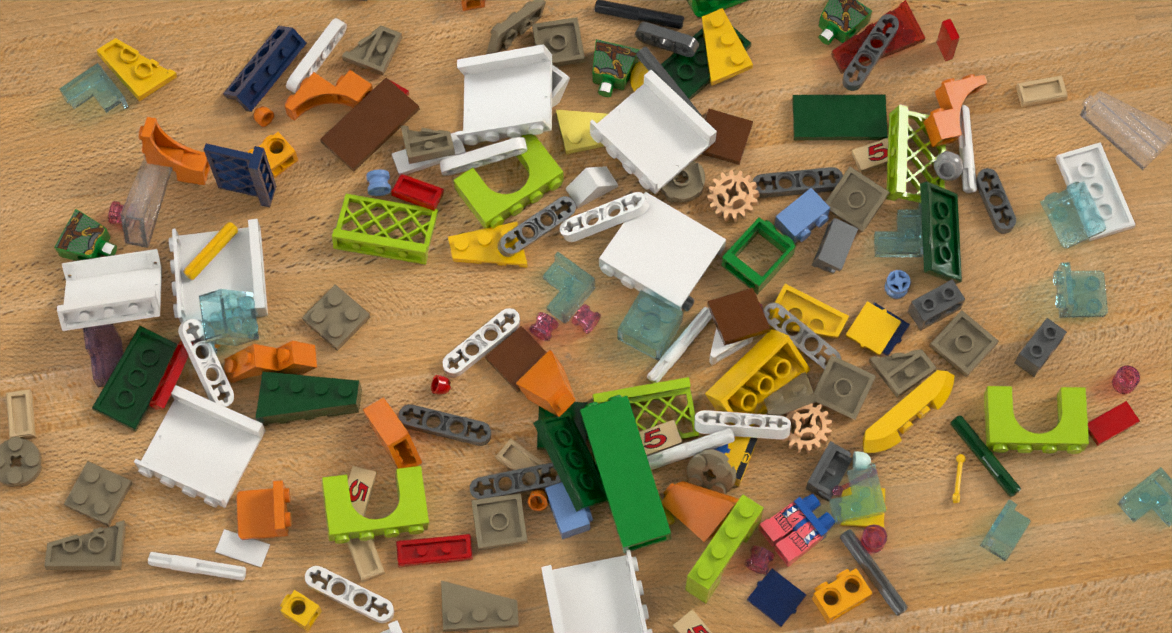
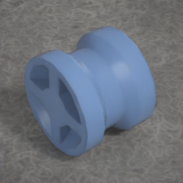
(378, 182)
(901, 280)

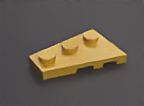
(724, 49)
(134, 70)
(482, 247)
(813, 313)

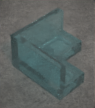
(94, 84)
(907, 239)
(574, 287)
(1151, 493)
(865, 498)
(1005, 531)

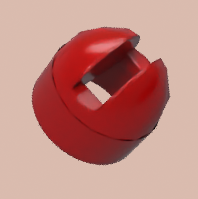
(440, 385)

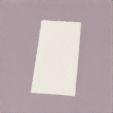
(248, 551)

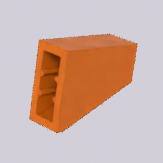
(548, 385)
(392, 434)
(698, 507)

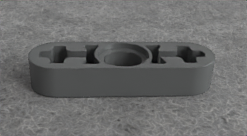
(667, 39)
(994, 211)

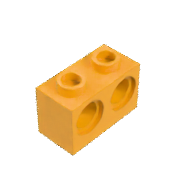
(282, 160)
(845, 600)

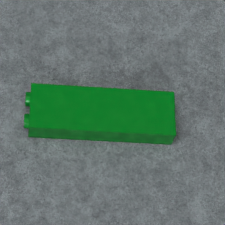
(625, 473)

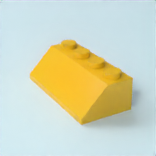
(758, 375)

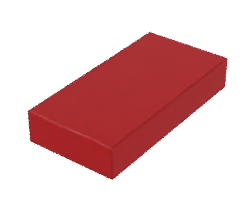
(947, 39)
(417, 192)
(1112, 423)

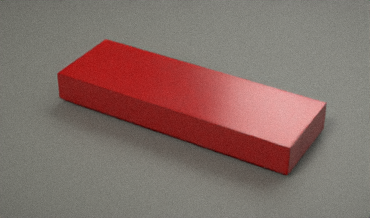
(170, 377)
(434, 550)

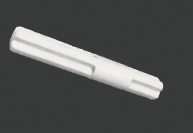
(966, 152)
(679, 346)
(690, 448)
(195, 566)

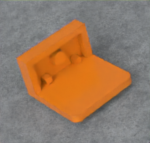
(264, 512)

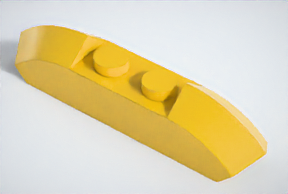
(930, 393)

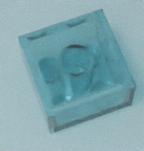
(228, 317)
(650, 325)

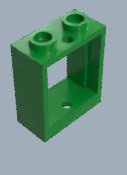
(744, 272)

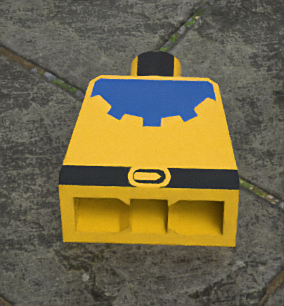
(739, 454)

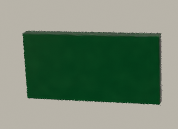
(693, 72)
(839, 117)
(940, 232)
(135, 379)
(571, 460)

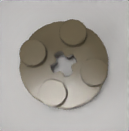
(690, 189)
(716, 461)
(31, 462)

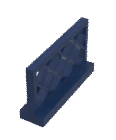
(242, 172)

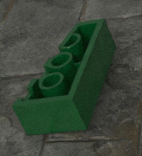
(305, 397)

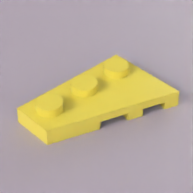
(576, 130)

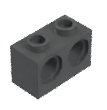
(936, 305)
(1040, 347)

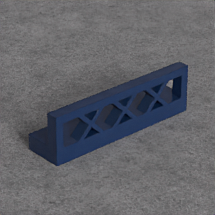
(265, 67)

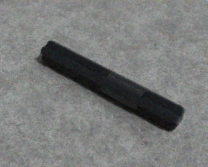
(639, 14)

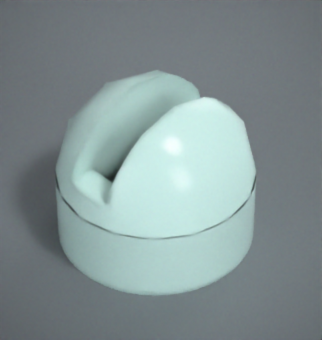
(860, 459)

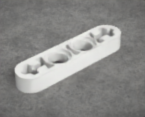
(317, 54)
(483, 156)
(605, 220)
(479, 340)
(209, 361)
(713, 421)
(347, 597)

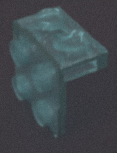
(1073, 214)
(1079, 292)

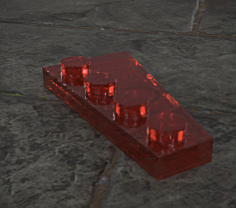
(908, 35)

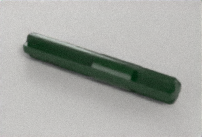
(985, 456)

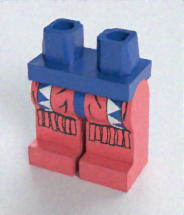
(800, 520)

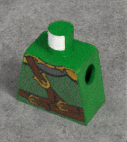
(843, 20)
(612, 66)
(84, 239)

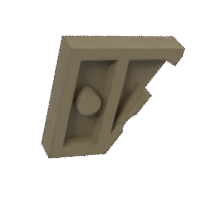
(375, 50)
(427, 144)
(903, 370)
(791, 396)

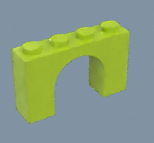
(492, 207)
(1006, 434)
(346, 523)
(735, 529)

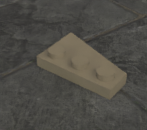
(505, 32)
(89, 551)
(476, 610)

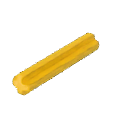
(210, 250)

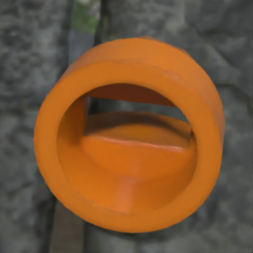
(263, 116)
(533, 501)

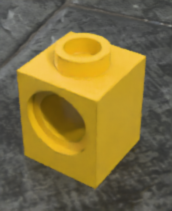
(305, 619)

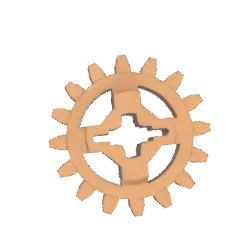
(743, 199)
(813, 432)

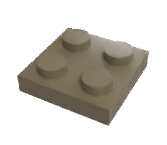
(561, 39)
(856, 199)
(336, 317)
(964, 343)
(843, 387)
(98, 493)
(499, 521)

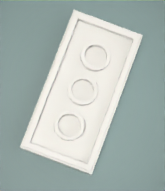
(1093, 168)

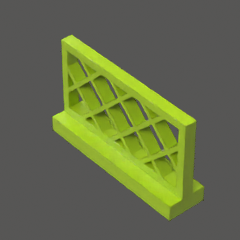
(898, 152)
(377, 244)
(657, 391)

